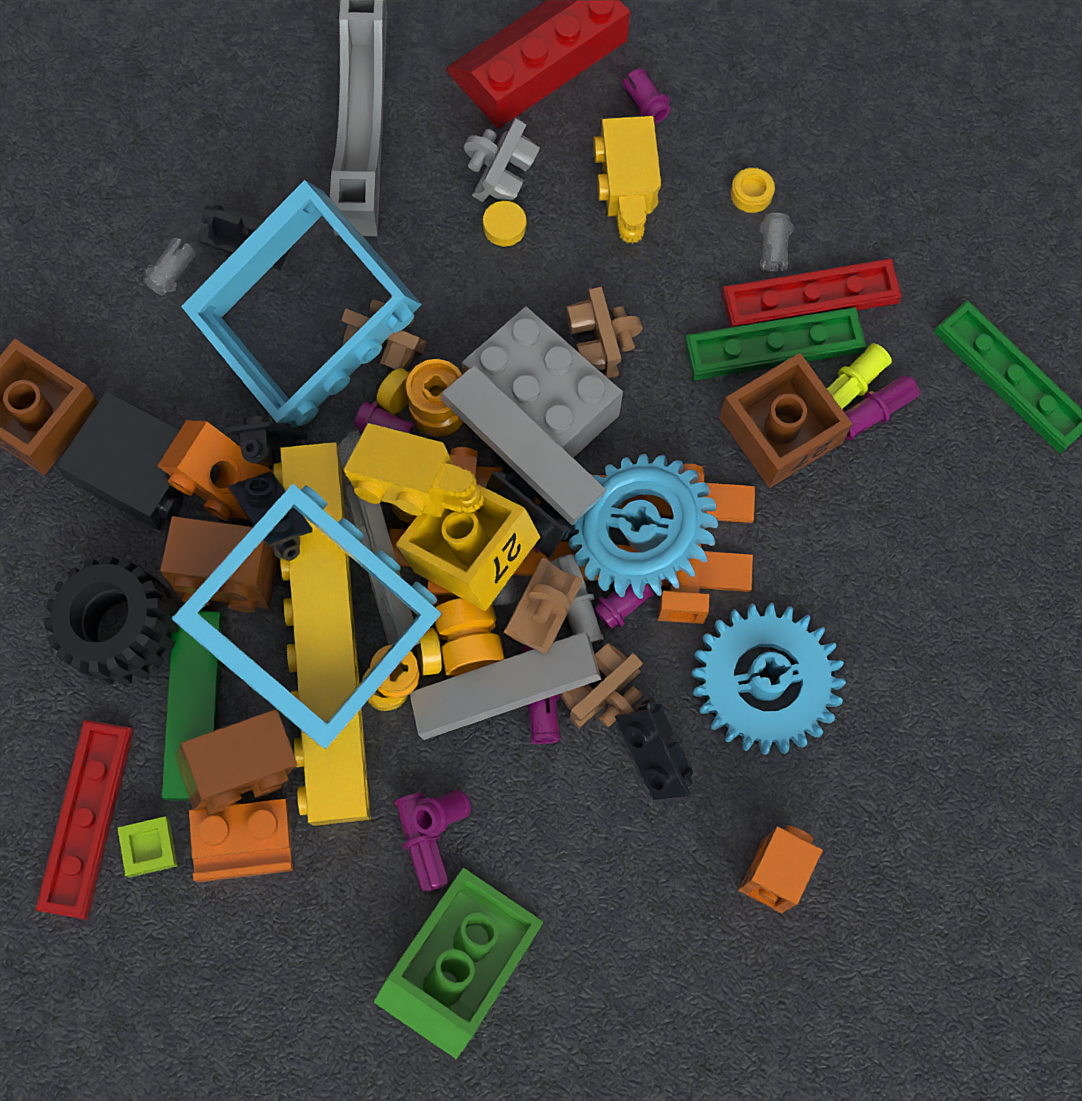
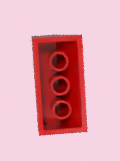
(539, 54)

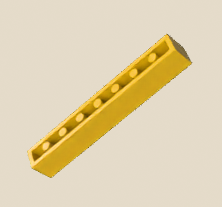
(324, 645)

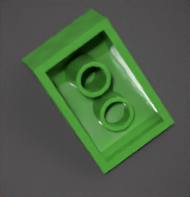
(458, 963)

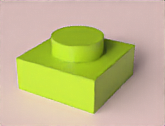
(147, 847)

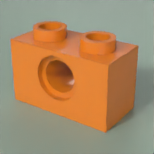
(191, 461)
(781, 868)

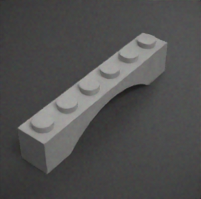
(360, 120)

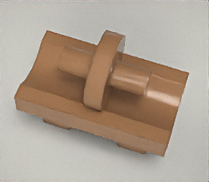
(594, 316)
(400, 345)
(543, 606)
(617, 674)

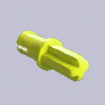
(857, 377)

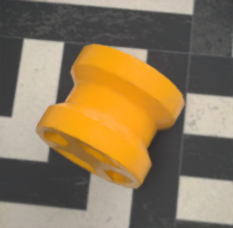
(399, 682)

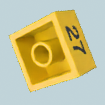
(472, 551)

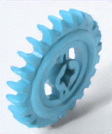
(663, 544)
(810, 666)

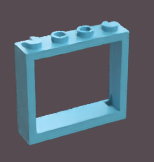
(252, 261)
(379, 565)

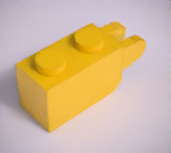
(629, 172)
(410, 473)

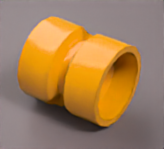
(424, 397)
(467, 637)

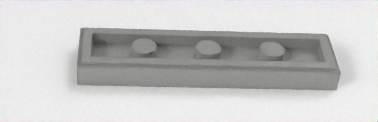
(523, 444)
(370, 521)
(504, 686)

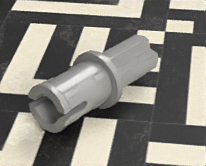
(581, 613)

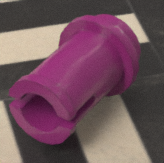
(647, 95)
(374, 415)
(616, 608)
(434, 814)

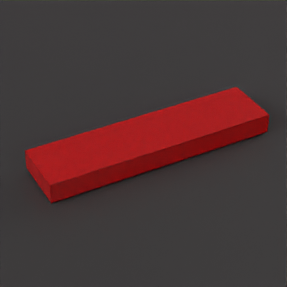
(813, 292)
(85, 820)

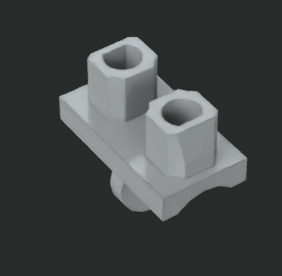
(512, 148)

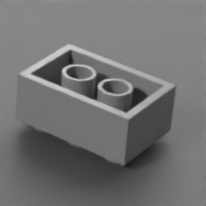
(548, 380)

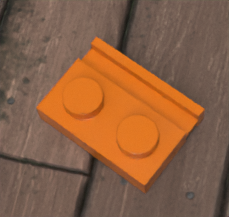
(241, 841)

